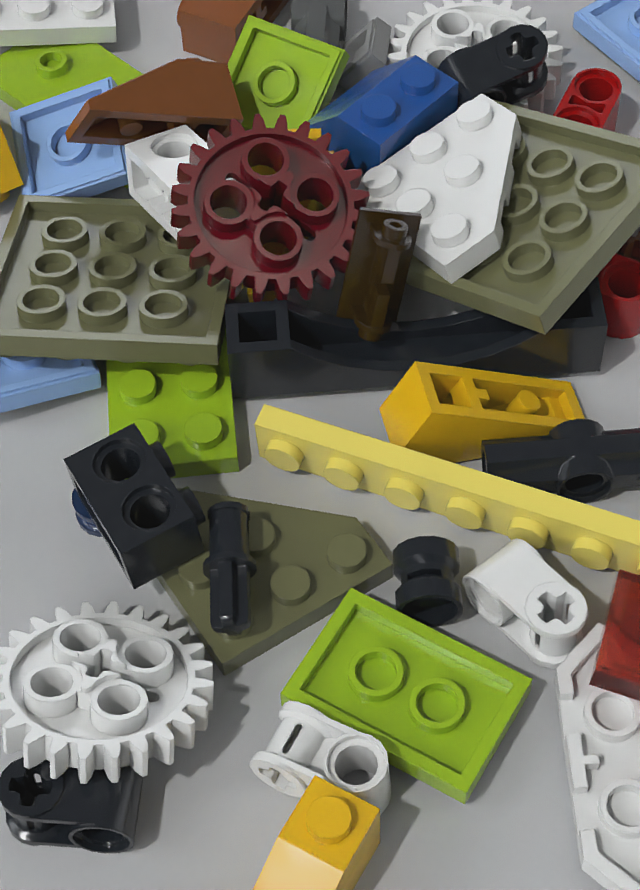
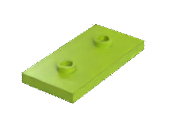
(46, 71)

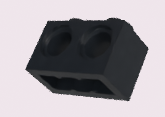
(130, 506)

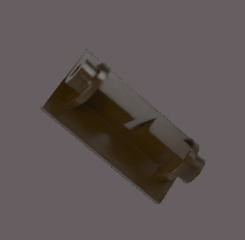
(377, 269)

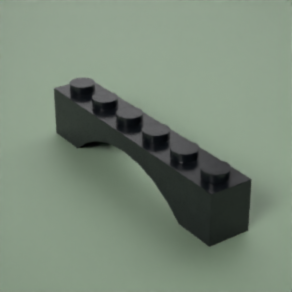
(298, 350)

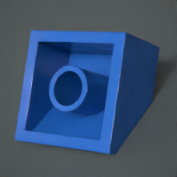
(387, 111)

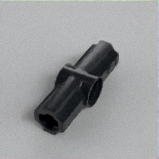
(573, 460)

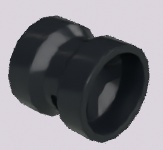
(427, 576)

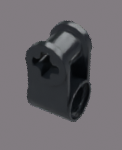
(496, 70)
(68, 813)

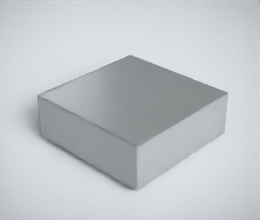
(367, 52)

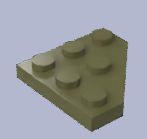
(301, 576)

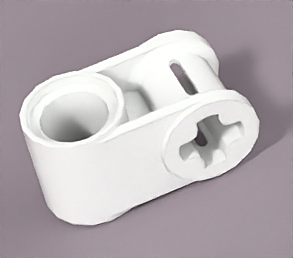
(528, 602)
(316, 745)

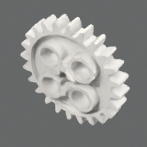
(464, 25)
(102, 691)

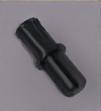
(229, 567)

